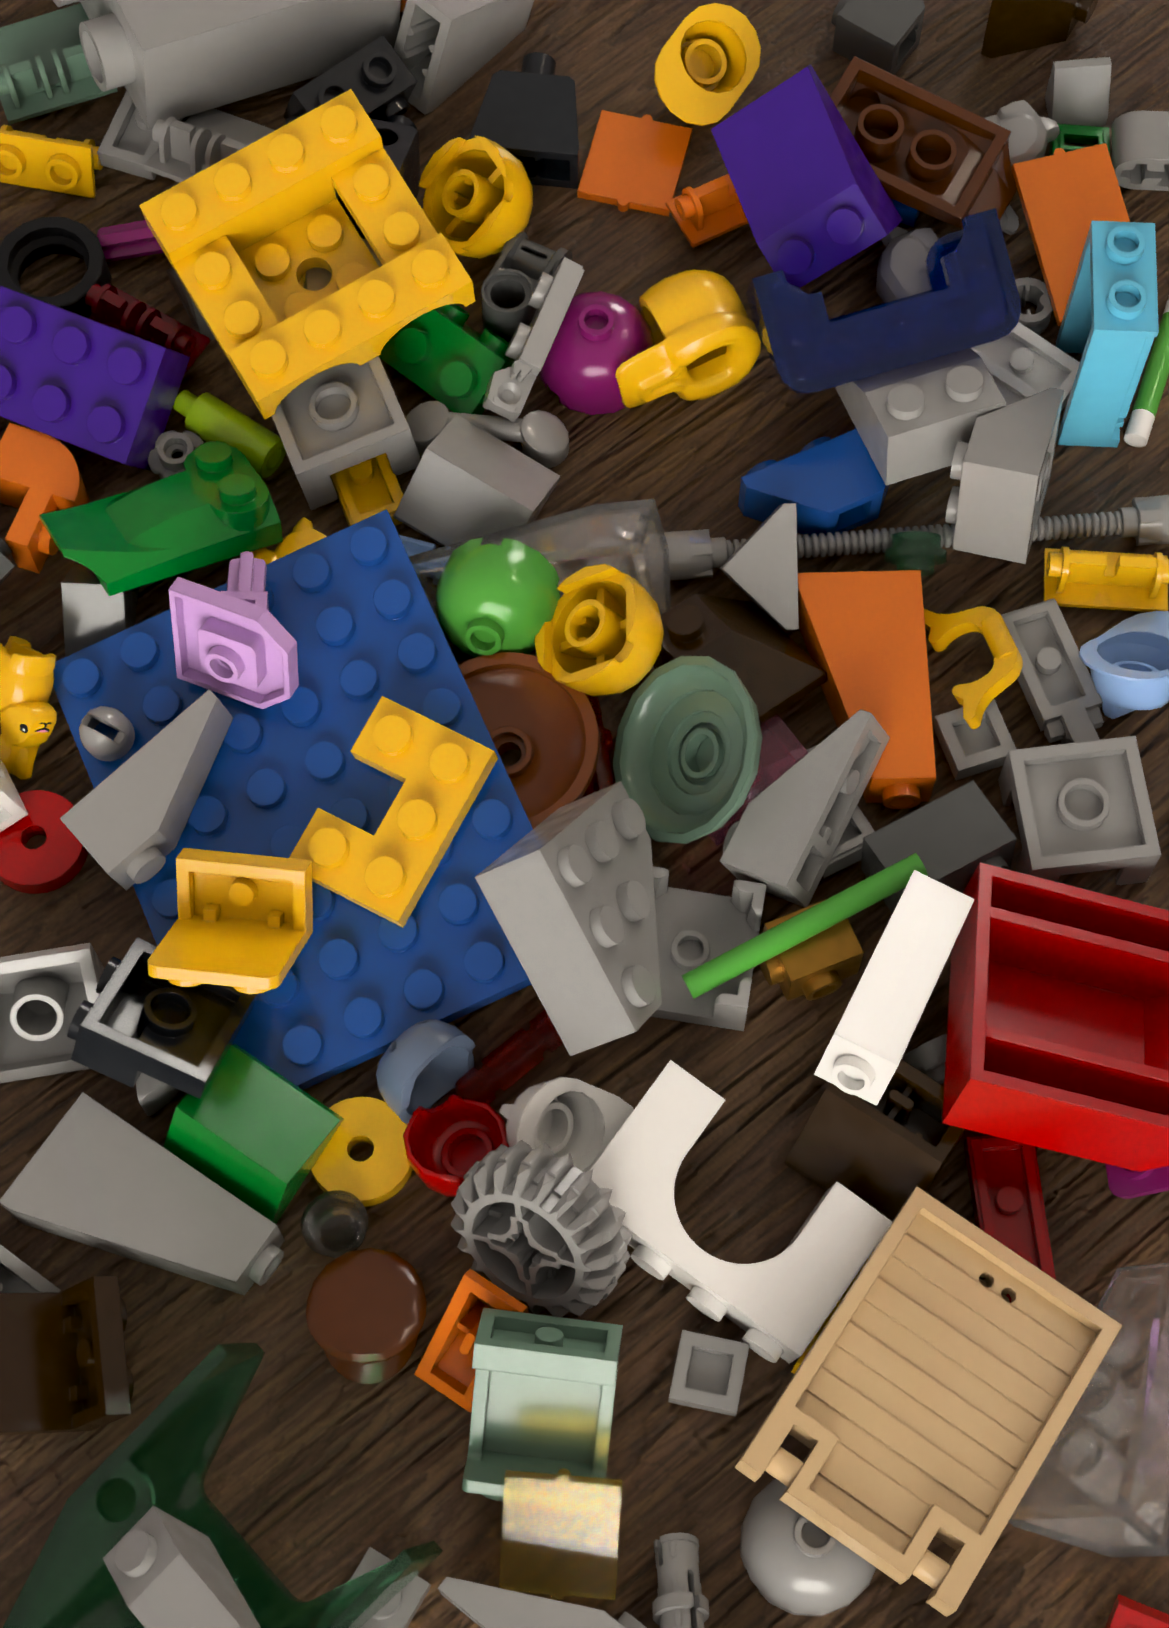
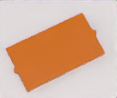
(1059, 203)

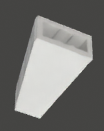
(894, 988)

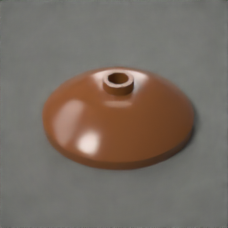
(543, 721)

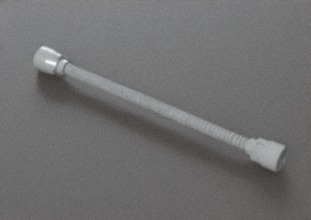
(695, 553)

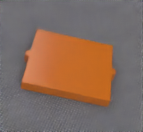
(634, 162)

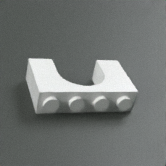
(773, 1300)

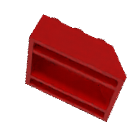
(1060, 1020)

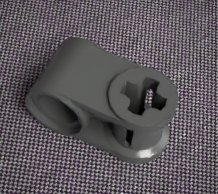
(513, 282)

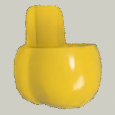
(699, 340)

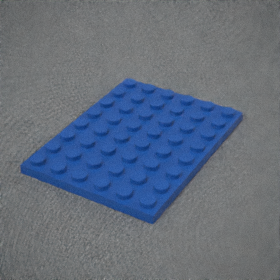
(359, 637)

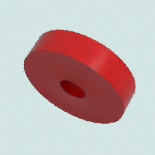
(52, 863)

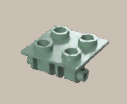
(44, 65)

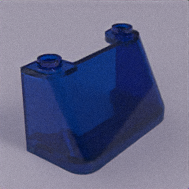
(968, 306)

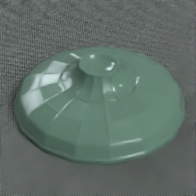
(688, 748)

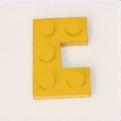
(440, 783)

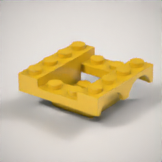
(271, 214)

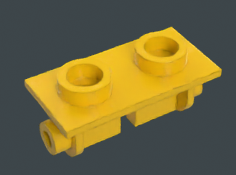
(48, 163)
(1106, 579)

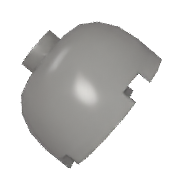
(797, 1561)

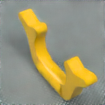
(1007, 658)

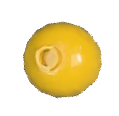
(476, 195)
(601, 632)

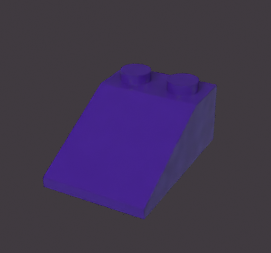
(803, 180)

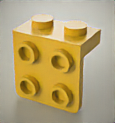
(236, 921)

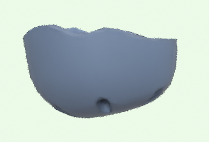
(423, 1066)

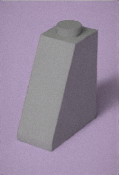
(453, 40)

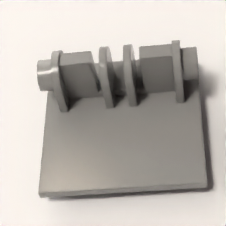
(199, 142)

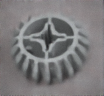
(541, 1229)

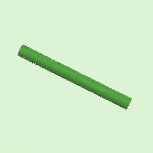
(802, 926)

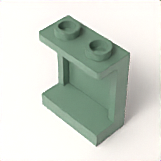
(540, 1397)

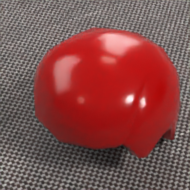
(450, 1139)

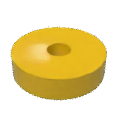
(387, 1168)

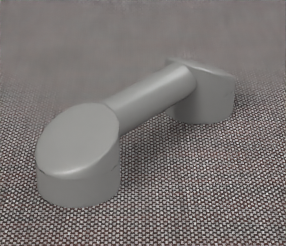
(540, 432)

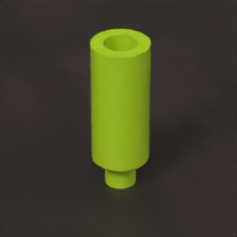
(219, 421)

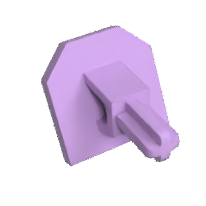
(232, 639)

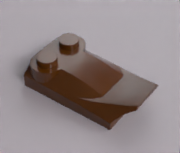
(925, 146)

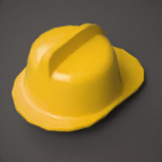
(707, 64)

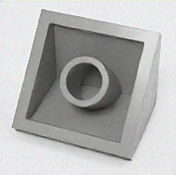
(472, 486)
(37, 1006)

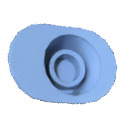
(1131, 664)

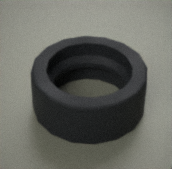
(48, 237)

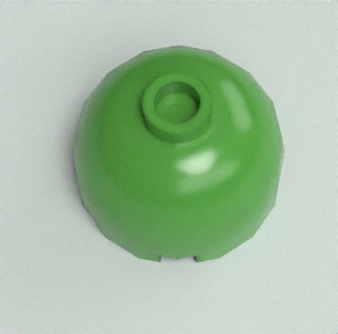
(495, 597)

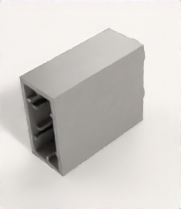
(215, 52)

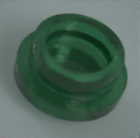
(916, 551)

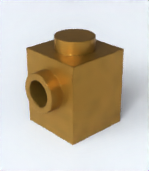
(815, 964)

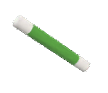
(1151, 387)

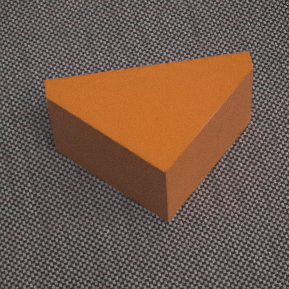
(450, 1352)

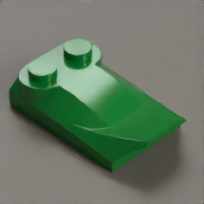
(171, 523)

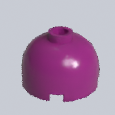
(588, 349)

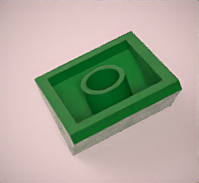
(252, 1133)

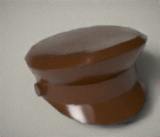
(367, 1313)

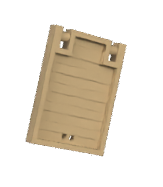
(931, 1399)

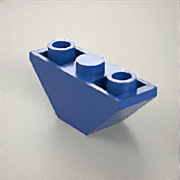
(828, 481)

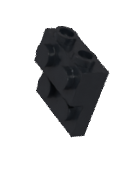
(156, 1026)

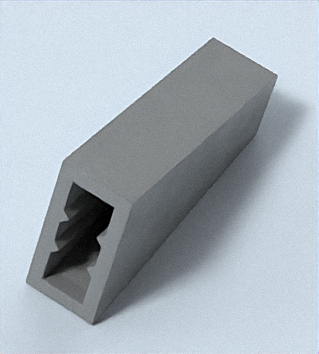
(136, 1199)

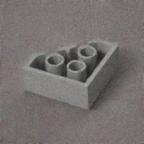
(583, 916)

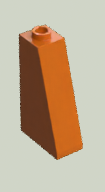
(874, 648)

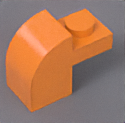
(37, 479)

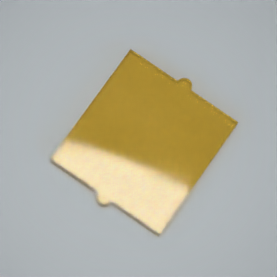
(560, 1534)

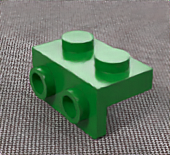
(448, 357)

